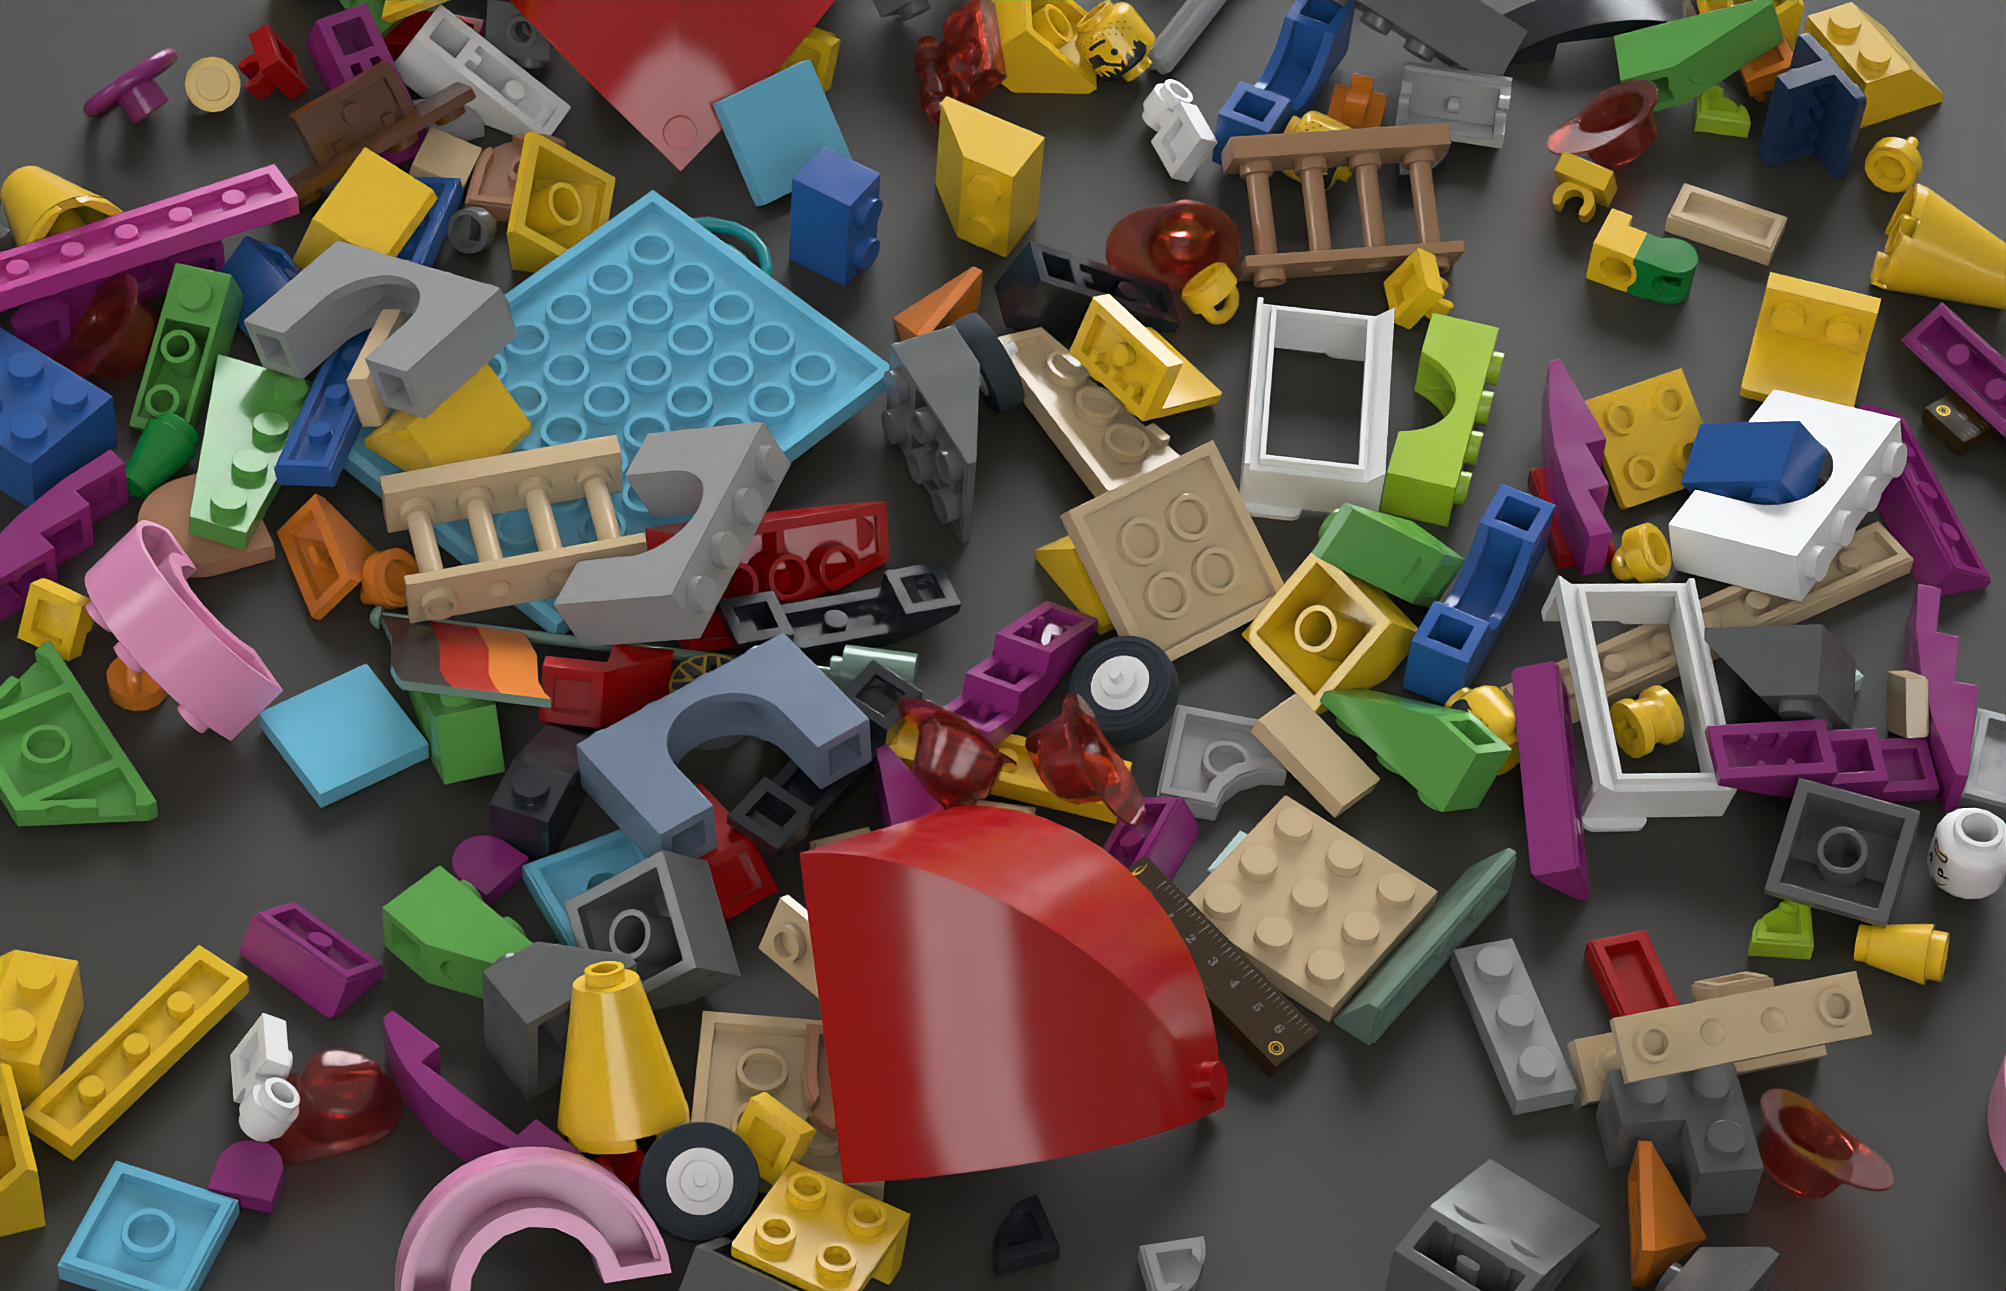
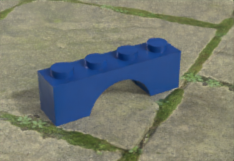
(1304, 58)
(1464, 628)

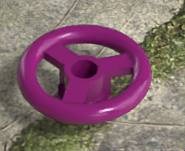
(135, 89)

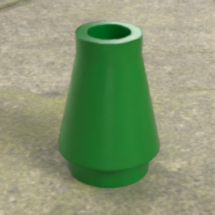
(160, 453)

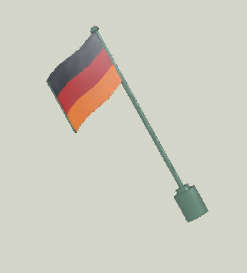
(503, 667)

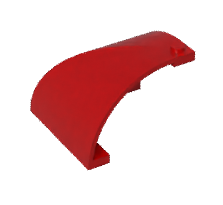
(673, 57)
(999, 997)

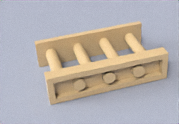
(495, 486)
(1746, 1029)

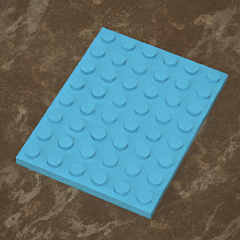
(654, 335)

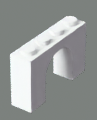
(1792, 543)

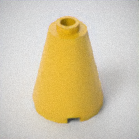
(46, 205)
(1940, 253)
(615, 1066)

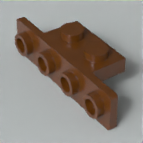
(369, 114)

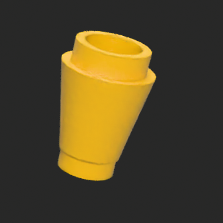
(1904, 950)

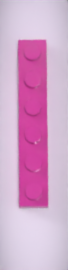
(144, 235)

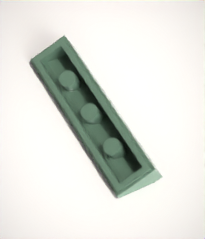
(1427, 948)

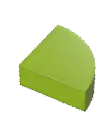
(1720, 115)
(1784, 933)

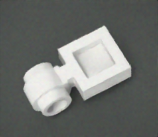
(1182, 131)
(259, 1080)

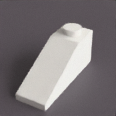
(505, 93)

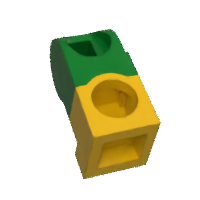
(1641, 262)

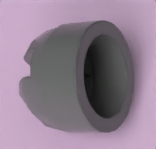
(465, 227)

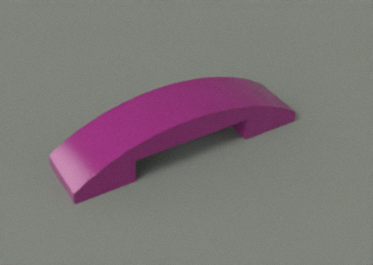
(49, 320)
(444, 1109)

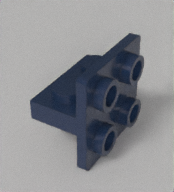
(1813, 111)

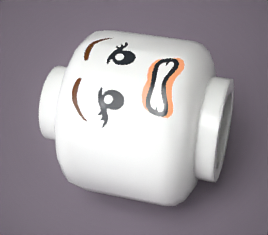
(1968, 853)

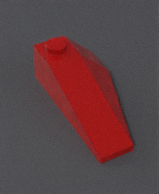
(797, 557)

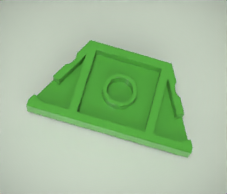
(60, 755)

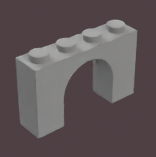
(447, 334)
(671, 591)

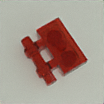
(968, 52)

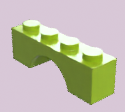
(1428, 463)

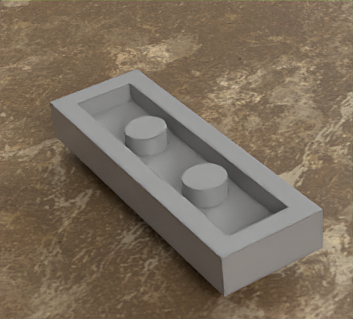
(1513, 1026)

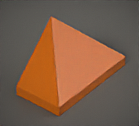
(942, 306)
(323, 554)
(1659, 1218)

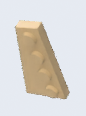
(1083, 419)

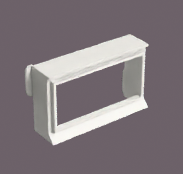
(1287, 485)
(1625, 800)

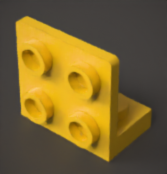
(1809, 341)
(1138, 363)
(1647, 436)
(822, 1234)

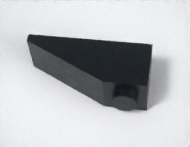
(1056, 288)
(541, 792)

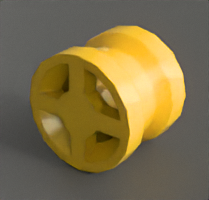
(1647, 721)

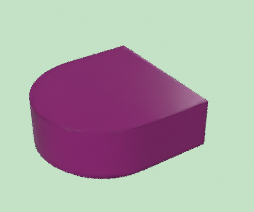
(488, 865)
(250, 1174)

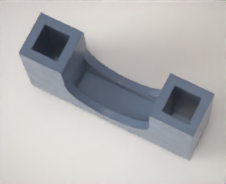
(761, 694)

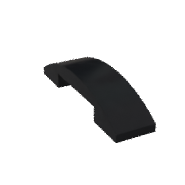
(1578, 20)
(903, 606)
(791, 805)

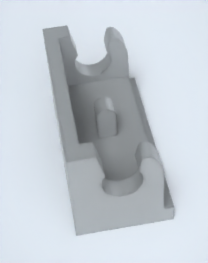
(1468, 100)

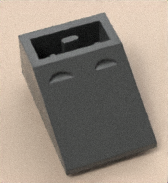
(935, 419)
(1491, 1237)

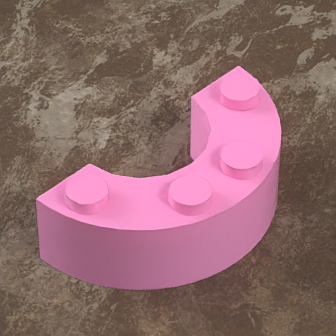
(171, 635)
(522, 1191)

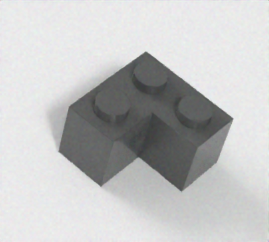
(1695, 1125)

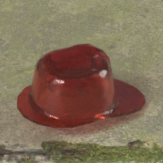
(1612, 126)
(1173, 242)
(111, 333)
(952, 754)
(1081, 763)
(341, 1106)
(1811, 1152)

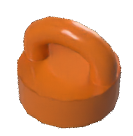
(384, 578)
(132, 689)

